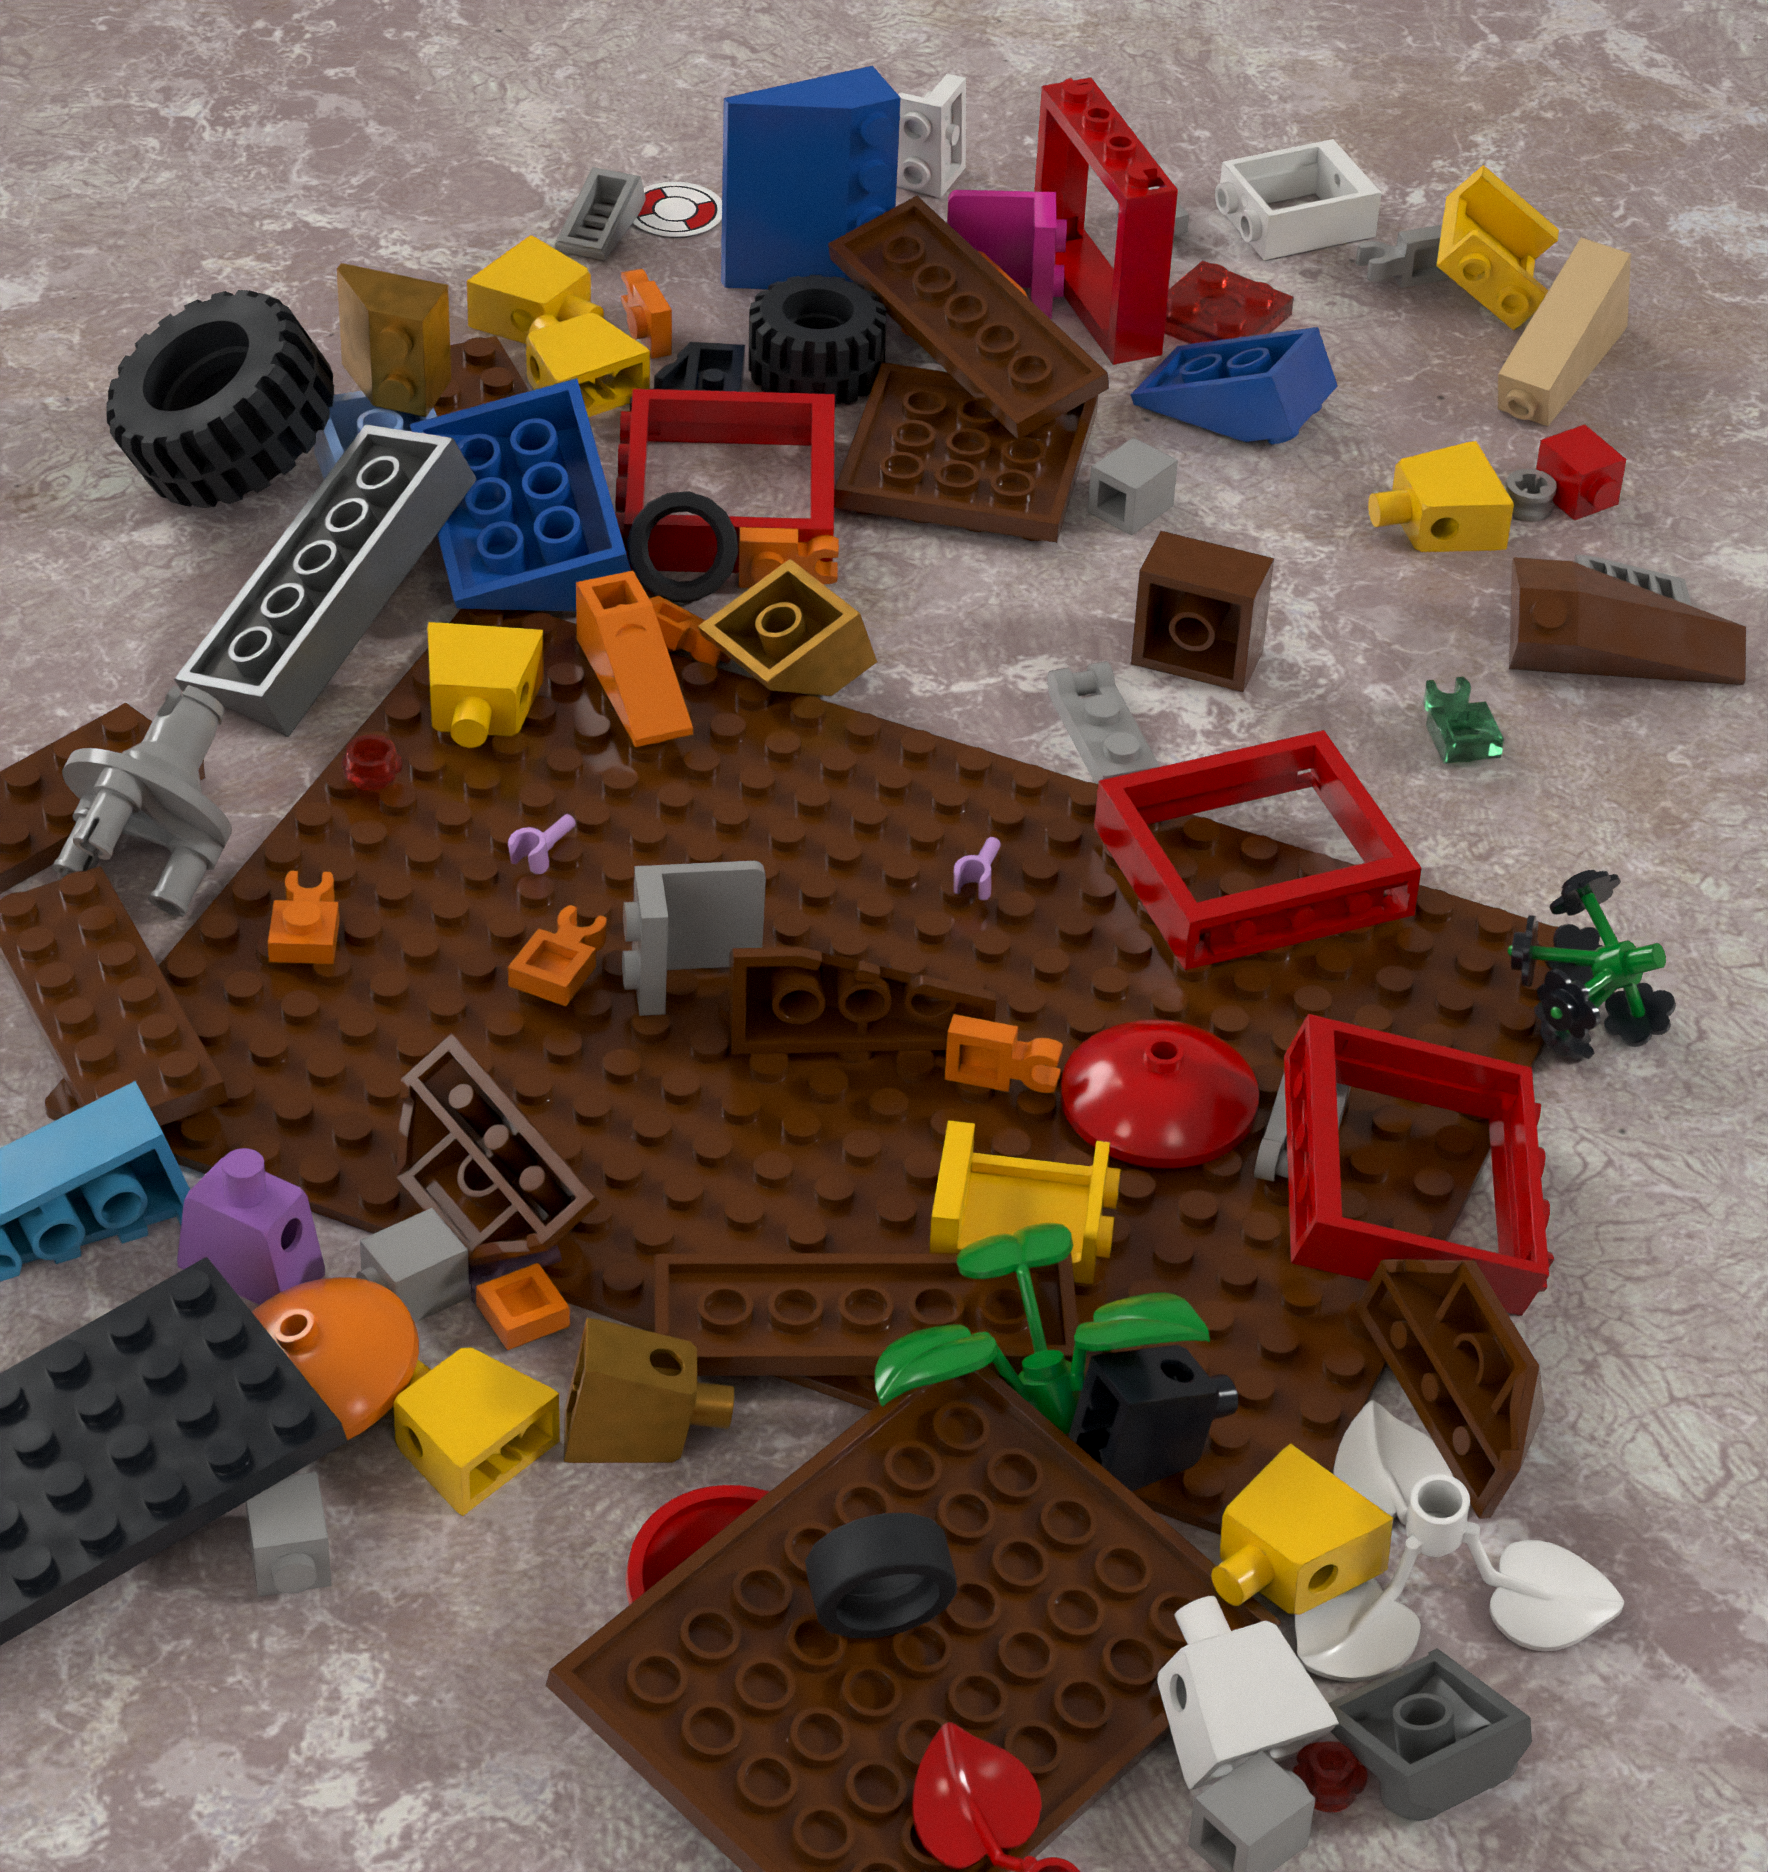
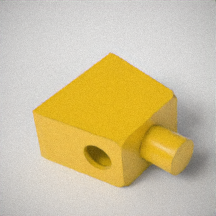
(525, 285)
(593, 352)
(1446, 501)
(482, 679)
(473, 1425)
(1299, 1537)

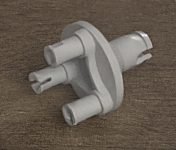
(152, 795)

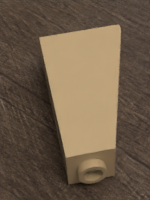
(1567, 333)

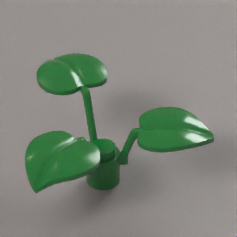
(1046, 1377)

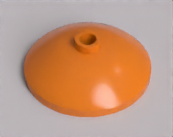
(347, 1342)

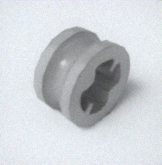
(1531, 494)

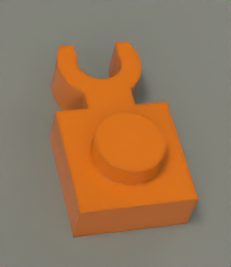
(647, 313)
(768, 548)
(682, 632)
(305, 923)
(560, 962)
(991, 1057)

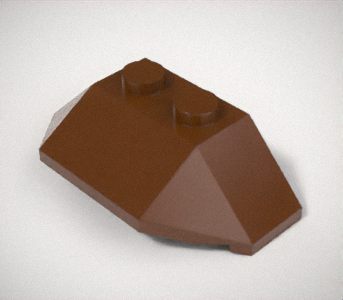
(483, 1161)
(1458, 1368)

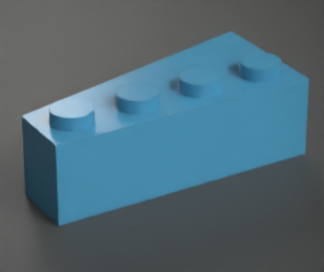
(86, 1181)

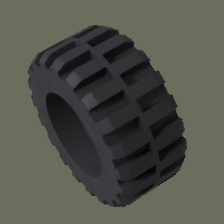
(220, 399)

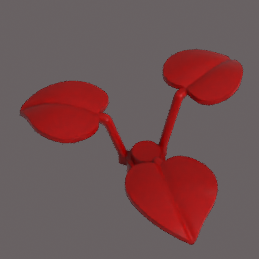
(976, 1803)

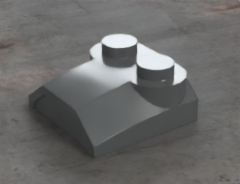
(1432, 1735)

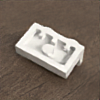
(933, 138)

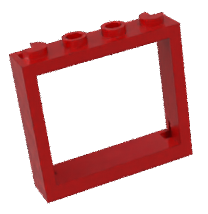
(1123, 304)
(725, 417)
(1269, 914)
(1428, 1074)

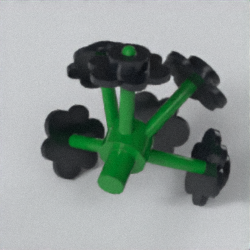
(1590, 973)

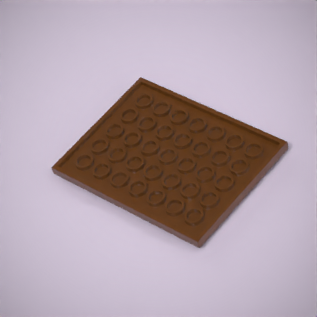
(810, 1740)

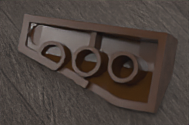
(840, 1004)

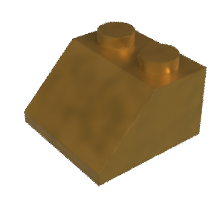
(394, 337)
(793, 634)

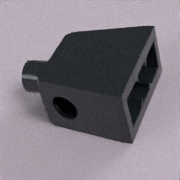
(1148, 1412)

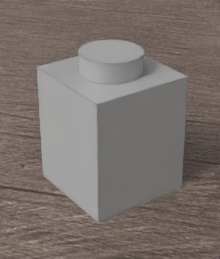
(1132, 486)
(418, 1263)
(289, 1536)
(1252, 1818)

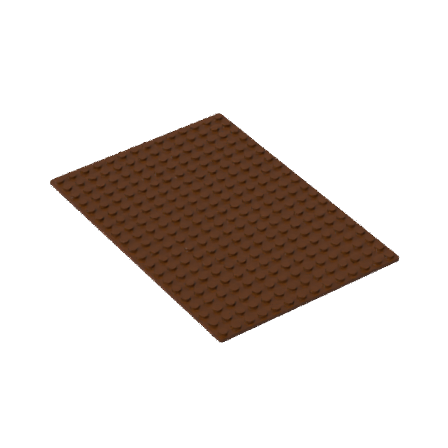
(824, 1145)

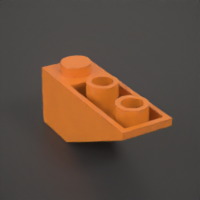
(631, 657)

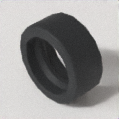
(652, 578)
(881, 1575)

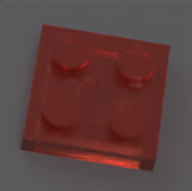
(1222, 306)

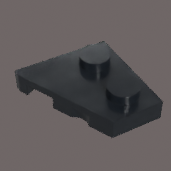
(704, 368)

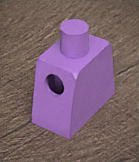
(250, 1228)

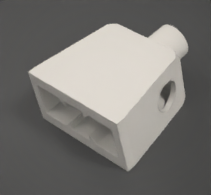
(1237, 1695)

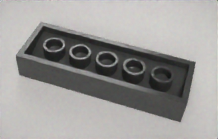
(329, 575)

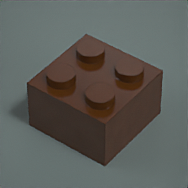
(1201, 611)

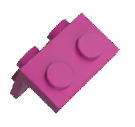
(1017, 234)

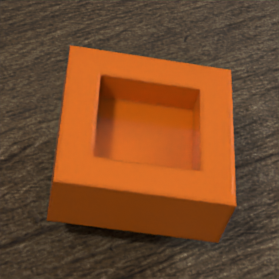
(522, 1306)

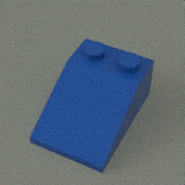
(1243, 384)

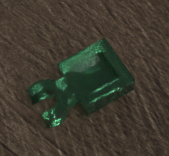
(1461, 728)

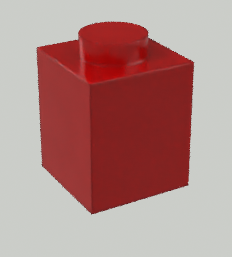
(1584, 469)

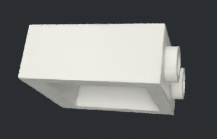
(1322, 168)

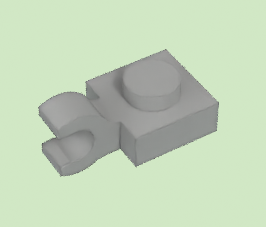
(1409, 262)

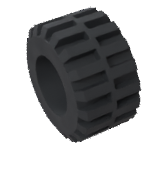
(817, 337)

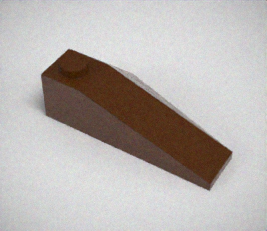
(1603, 626)

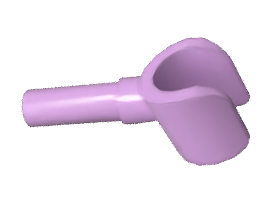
(537, 843)
(977, 869)

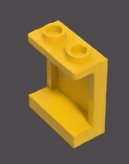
(1493, 245)
(1002, 1194)

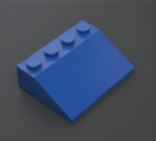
(804, 171)
(537, 505)

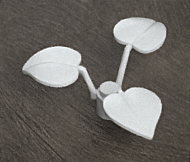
(1542, 1592)

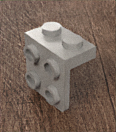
(688, 921)

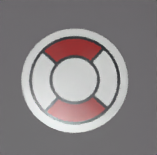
(679, 209)

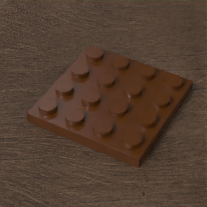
(946, 460)

